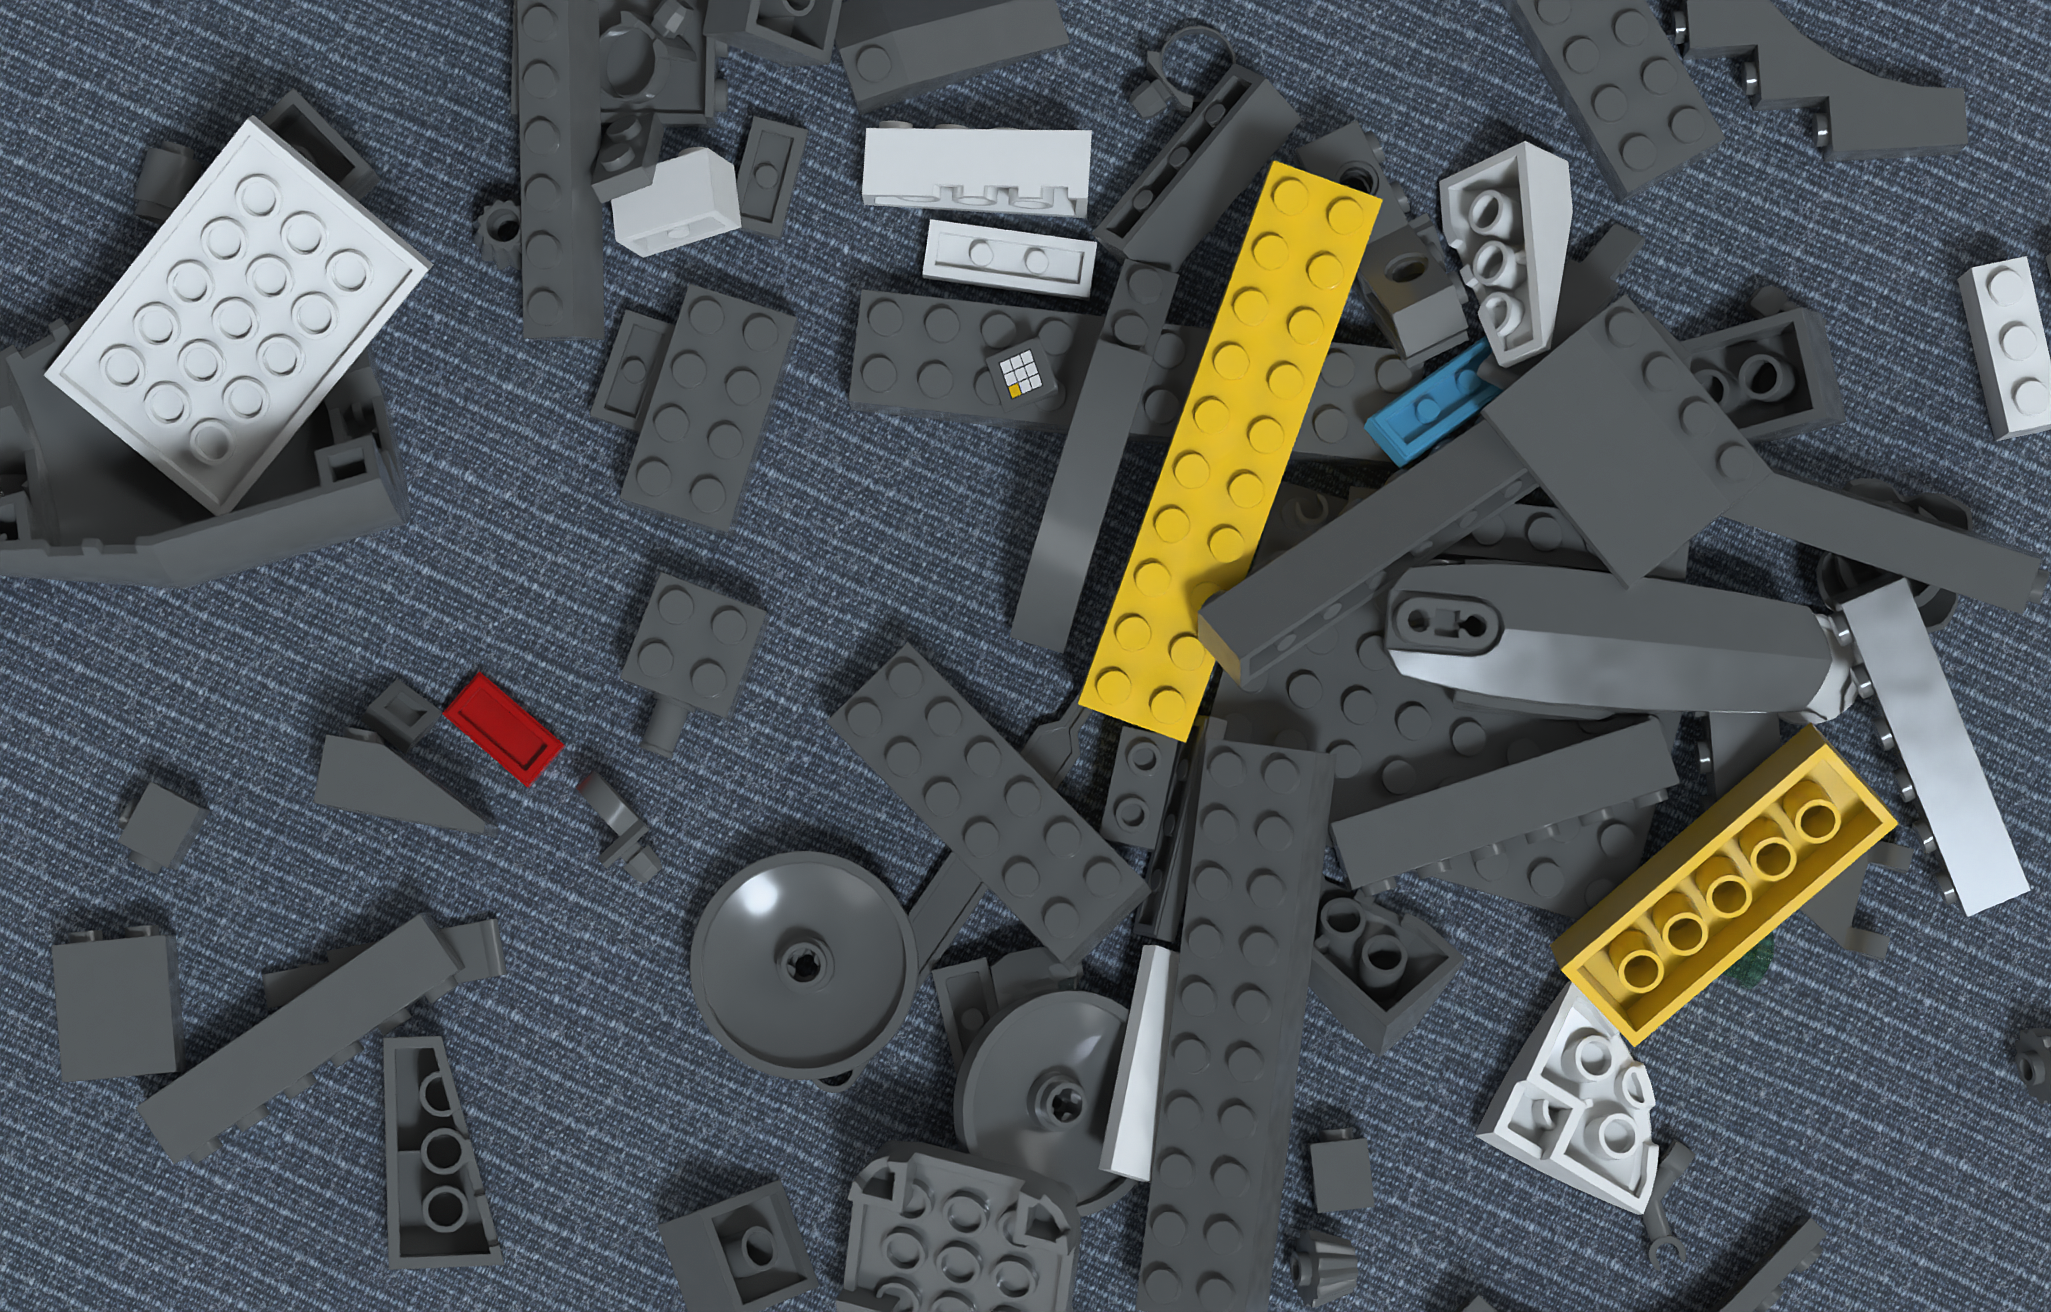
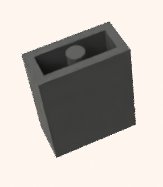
(118, 1005)

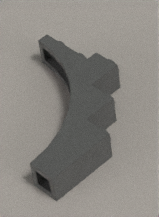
(1786, 70)

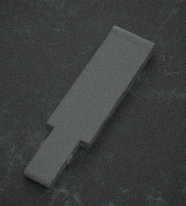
(1582, 296)
(474, 943)

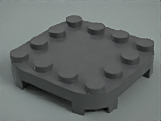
(958, 1235)

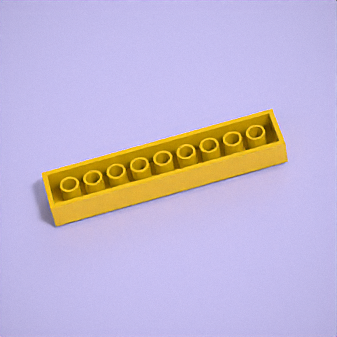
(1229, 446)

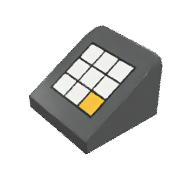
(1022, 375)

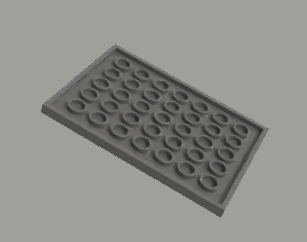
(1407, 739)

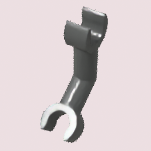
(1670, 1167)

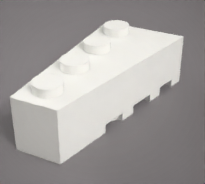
(978, 169)

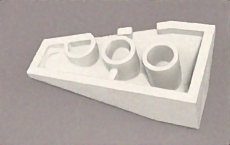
(1512, 237)

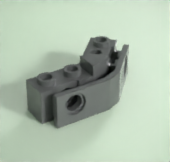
(1403, 265)

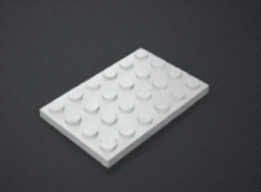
(238, 318)

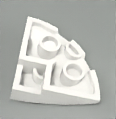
(1578, 1106)

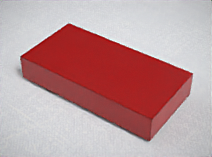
(504, 729)

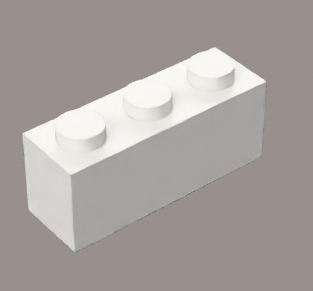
(2009, 346)

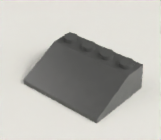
(1626, 441)

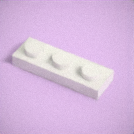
(1009, 260)

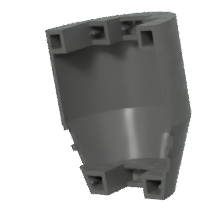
(101, 513)

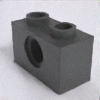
(1138, 789)

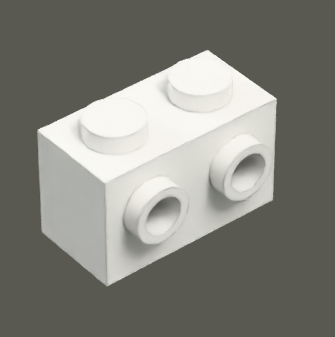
(685, 203)

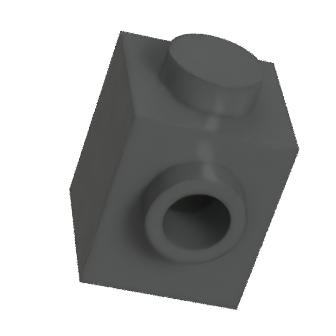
(160, 827)

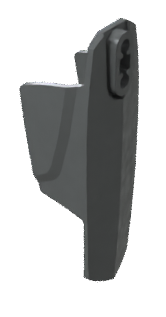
(1591, 651)

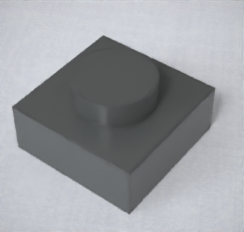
(401, 716)

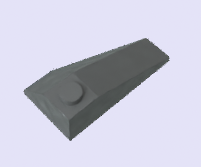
(923, 45)
(1376, 966)

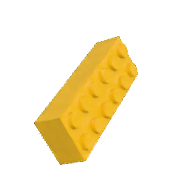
(1722, 884)

